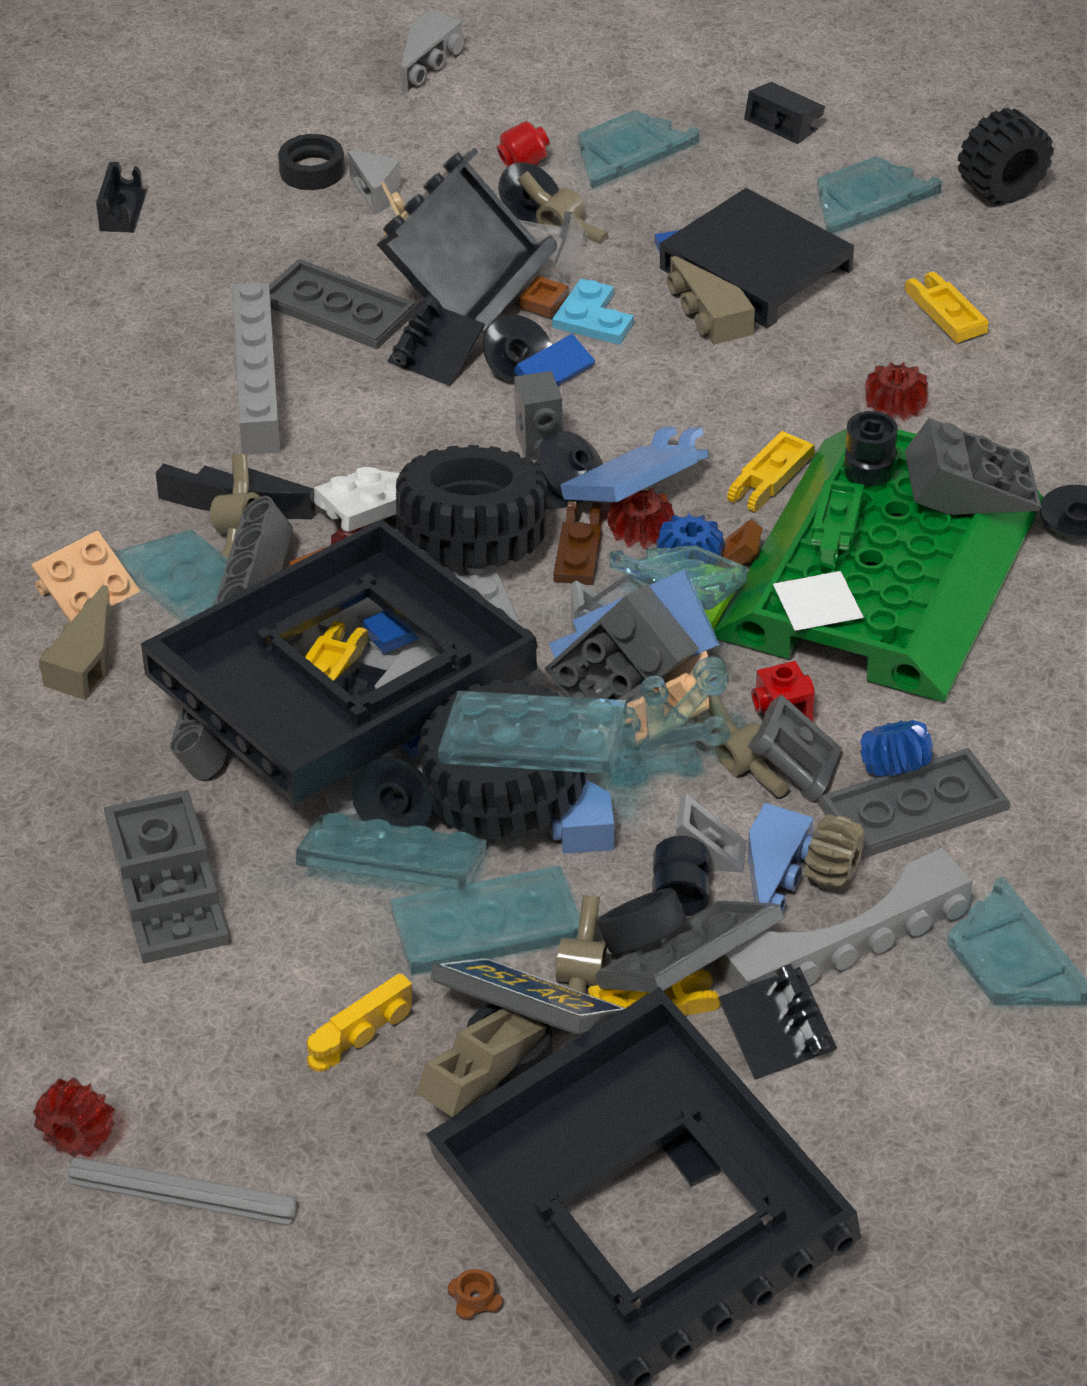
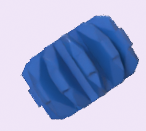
(691, 532)
(896, 748)

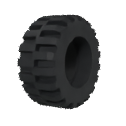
(472, 505)
(488, 797)

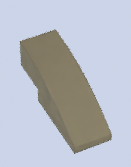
(478, 1060)

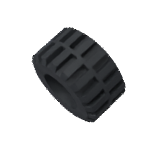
(1005, 156)

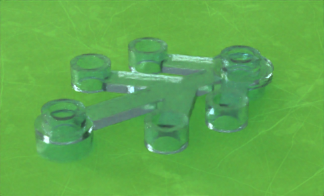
(668, 730)

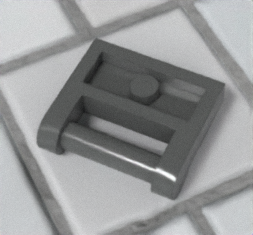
(803, 741)

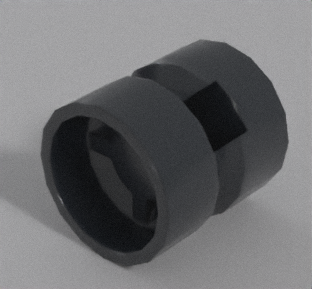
(870, 448)
(684, 867)

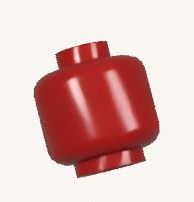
(523, 144)

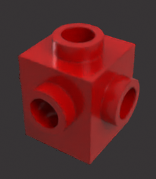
(784, 680)

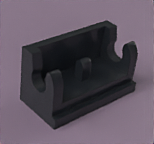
(782, 112)
(120, 200)

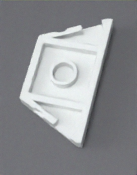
(359, 497)

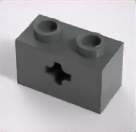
(536, 410)

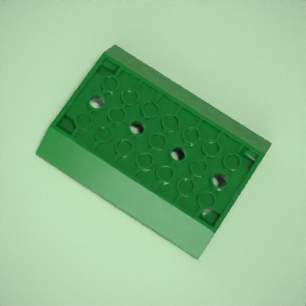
(916, 605)

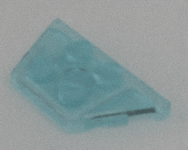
(629, 144)
(869, 191)
(177, 572)
(711, 574)
(1014, 954)

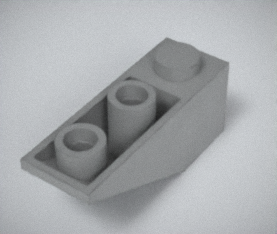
(429, 43)

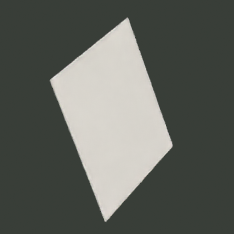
(817, 600)

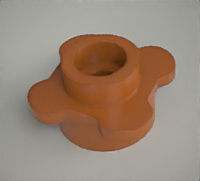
(474, 1282)

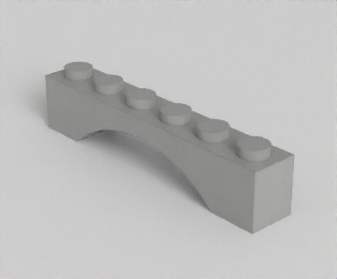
(255, 369)
(925, 894)

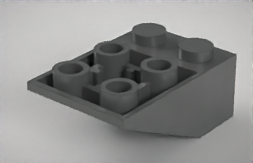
(968, 472)
(623, 649)

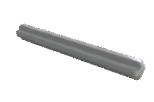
(182, 1190)

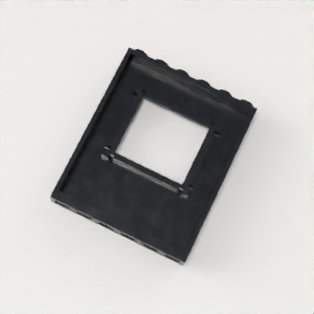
(287, 714)
(593, 1116)

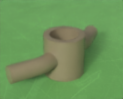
(554, 207)
(228, 508)
(738, 757)
(583, 956)

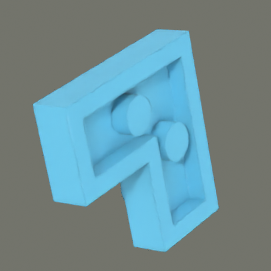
(586, 313)

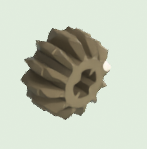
(834, 852)

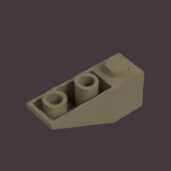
(722, 307)
(80, 654)

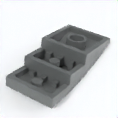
(166, 876)

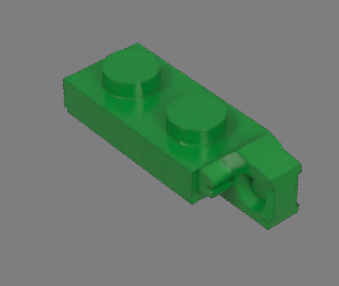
(836, 519)

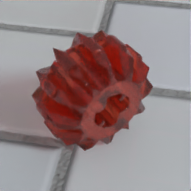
(897, 390)
(639, 517)
(74, 1117)

